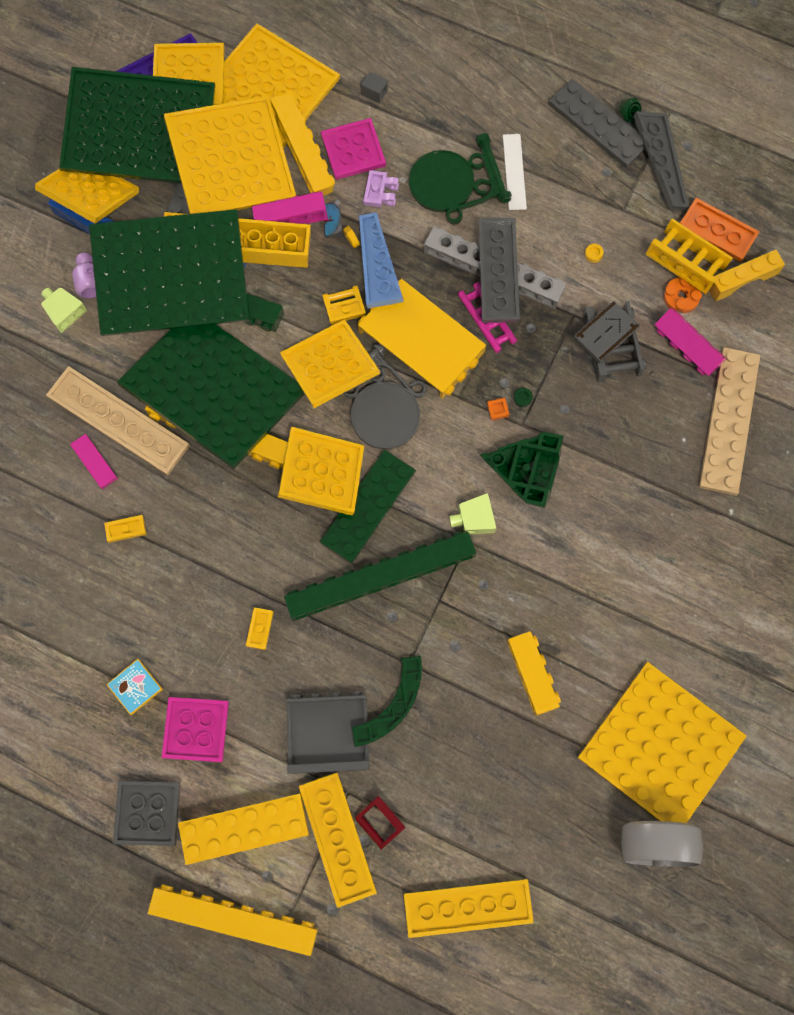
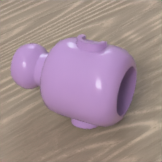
(84, 276)

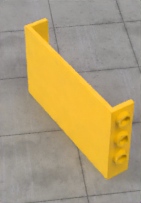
(424, 339)

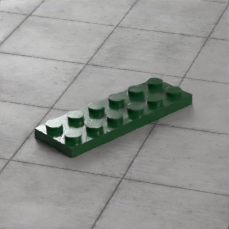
(373, 501)

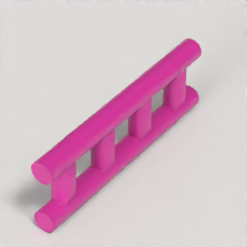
(485, 328)

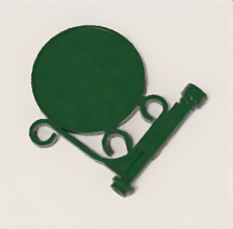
(446, 180)

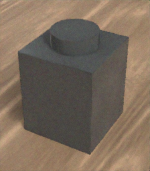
(374, 87)

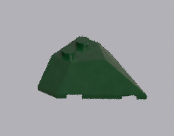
(529, 466)

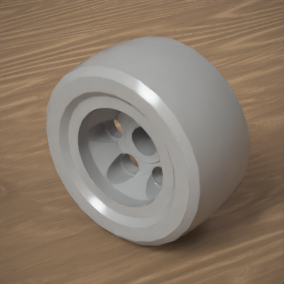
(662, 844)

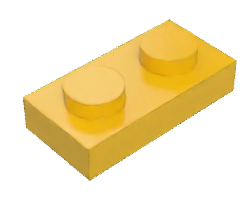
(125, 528)
(259, 628)

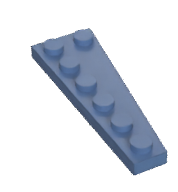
(379, 273)

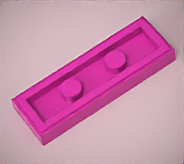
(93, 461)

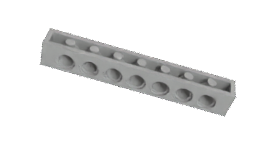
(467, 262)

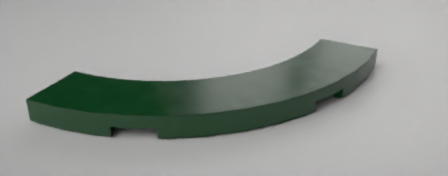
(398, 708)

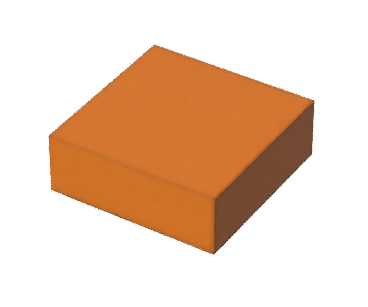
(498, 409)

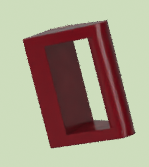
(371, 831)

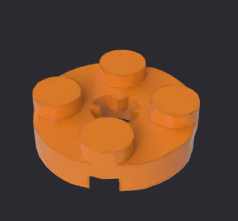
(680, 304)

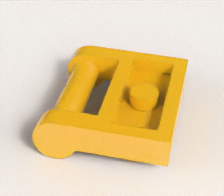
(345, 309)

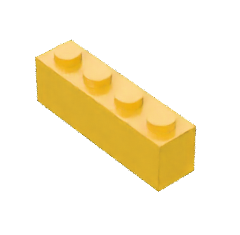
(533, 673)

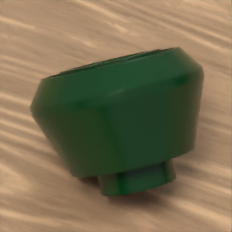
(628, 108)

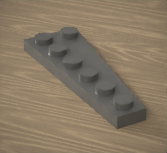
(661, 150)

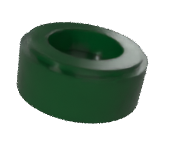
(523, 397)

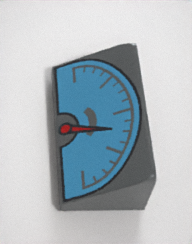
(333, 225)

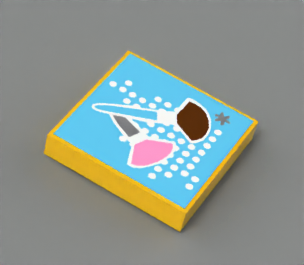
(134, 687)

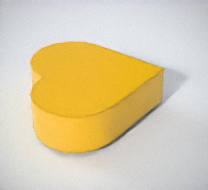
(350, 235)

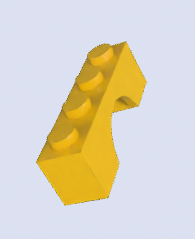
(758, 268)

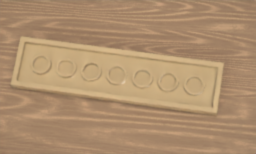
(118, 420)
(729, 422)

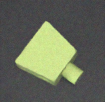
(62, 307)
(475, 516)

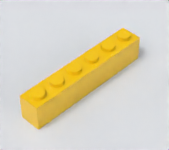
(301, 144)

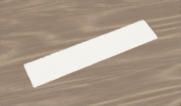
(514, 171)

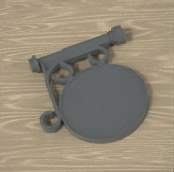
(385, 412)

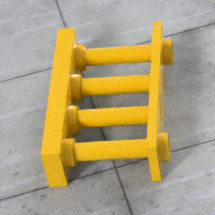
(683, 267)

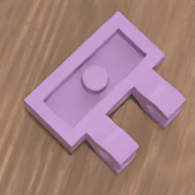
(375, 189)

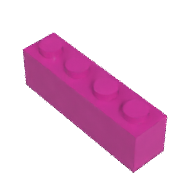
(298, 210)
(690, 341)

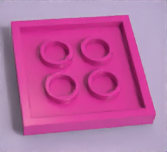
(353, 148)
(195, 729)

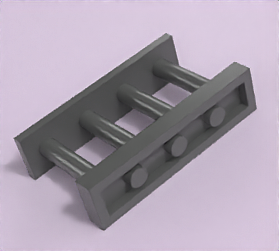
(603, 369)

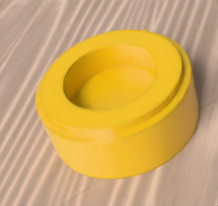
(594, 253)

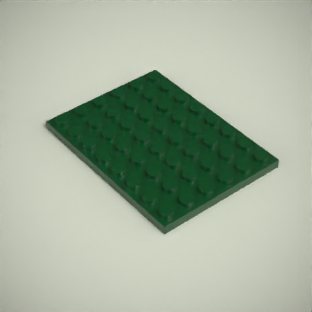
(119, 123)
(169, 272)
(213, 389)

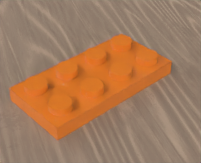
(720, 229)

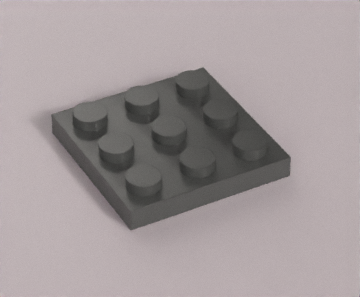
(146, 813)

